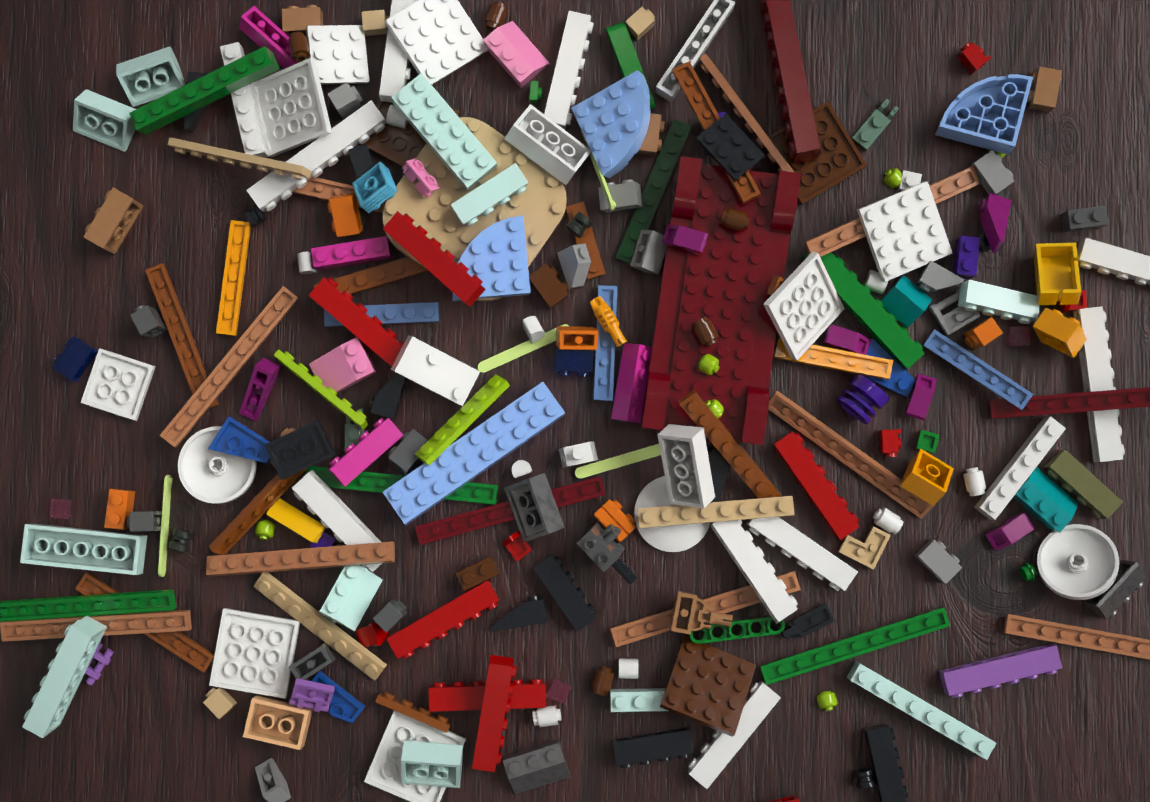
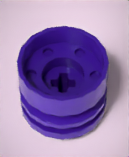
(859, 402)

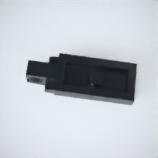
(809, 622)

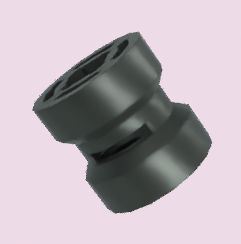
(579, 224)
(180, 540)

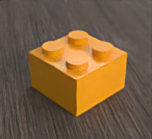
(1060, 332)
(927, 477)

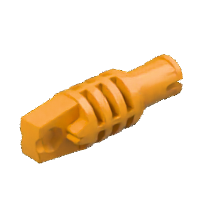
(607, 320)

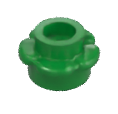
(1027, 572)

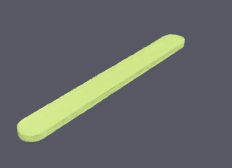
(611, 203)
(516, 352)
(618, 461)
(168, 481)

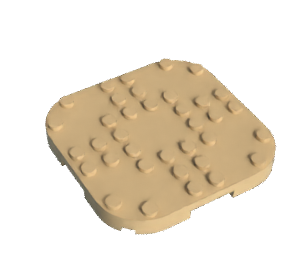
(540, 204)

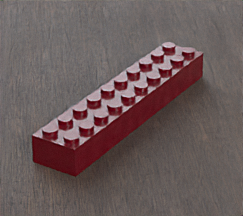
(790, 79)

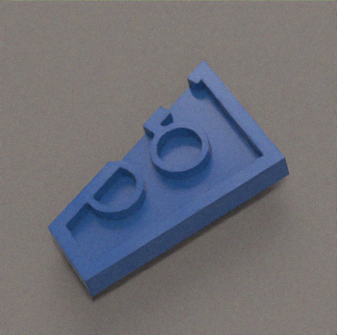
(900, 380)
(240, 441)
(342, 704)

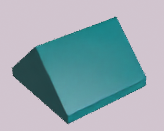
(905, 301)

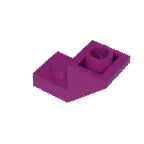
(685, 238)
(845, 339)
(921, 397)
(1010, 532)

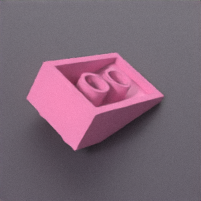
(344, 365)

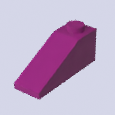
(994, 219)
(259, 388)

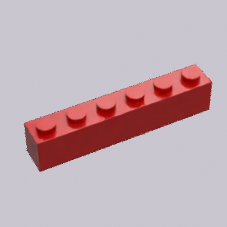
(434, 259)
(356, 319)
(815, 485)
(442, 619)
(470, 696)
(493, 713)

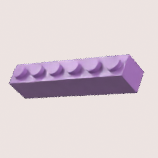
(1000, 669)

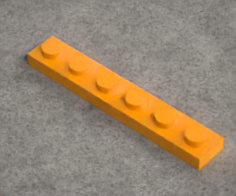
(233, 278)
(840, 360)

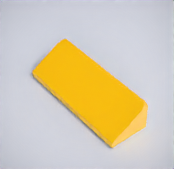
(296, 520)

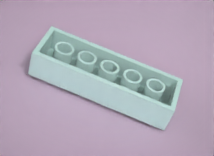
(444, 132)
(83, 549)
(64, 676)

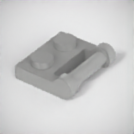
(954, 319)

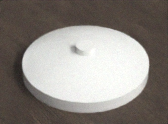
(213, 474)
(666, 538)
(1078, 562)

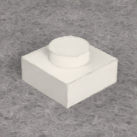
(909, 180)

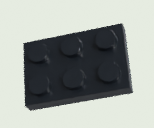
(730, 147)
(299, 449)

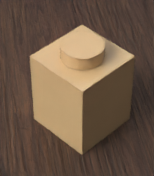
(374, 22)
(640, 23)
(219, 702)

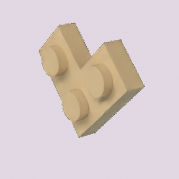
(867, 552)

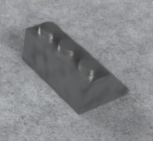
(534, 507)
(1129, 578)
(536, 766)

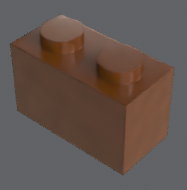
(549, 286)
(477, 573)

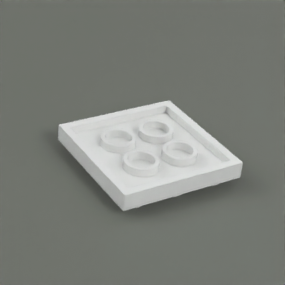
(339, 53)
(118, 384)

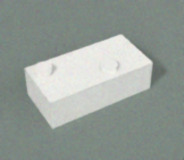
(547, 144)
(435, 370)
(686, 465)

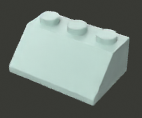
(150, 76)
(103, 120)
(351, 596)
(431, 764)

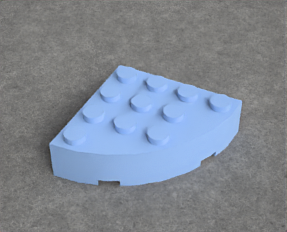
(988, 113)
(616, 122)
(499, 259)

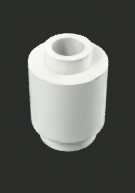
(974, 481)
(887, 520)
(546, 716)

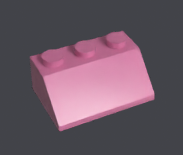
(515, 53)

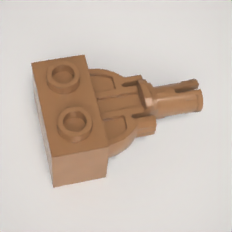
(691, 613)

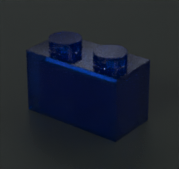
(74, 358)
(573, 361)

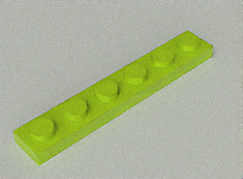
(316, 384)
(462, 420)

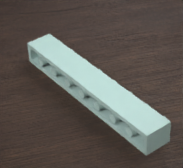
(921, 710)

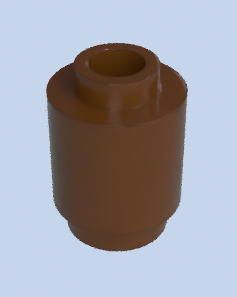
(495, 16)
(298, 46)
(734, 219)
(705, 332)
(602, 680)

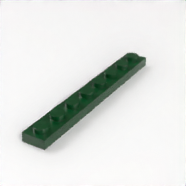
(654, 189)

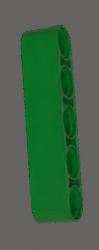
(625, 52)
(745, 630)

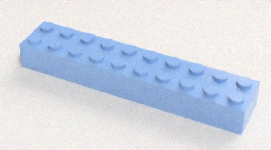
(474, 453)

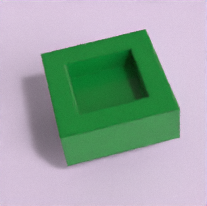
(535, 92)
(927, 441)

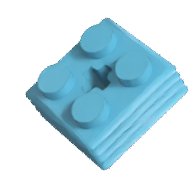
(374, 187)

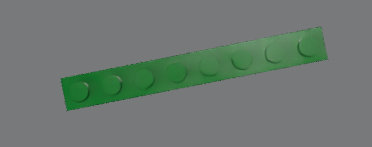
(204, 90)
(871, 313)

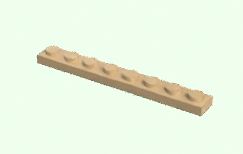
(245, 160)
(716, 512)
(320, 625)

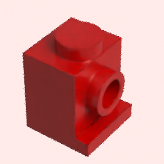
(973, 57)
(889, 442)

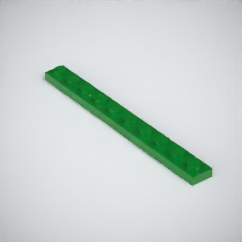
(380, 482)
(87, 605)
(854, 645)

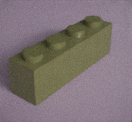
(1083, 484)

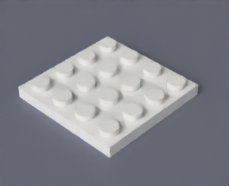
(436, 37)
(291, 107)
(904, 231)
(804, 306)
(254, 653)
(386, 765)

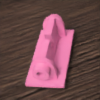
(415, 170)

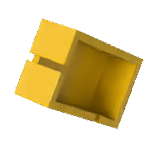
(1057, 273)

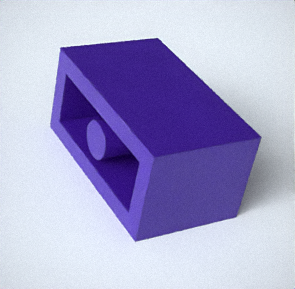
(966, 256)

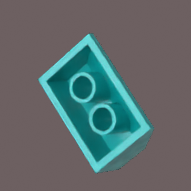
(1046, 501)

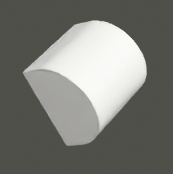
(395, 118)
(305, 263)
(875, 283)
(533, 329)
(521, 468)
(628, 668)

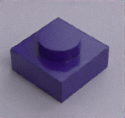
(325, 540)

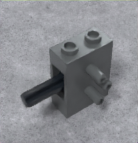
(605, 550)

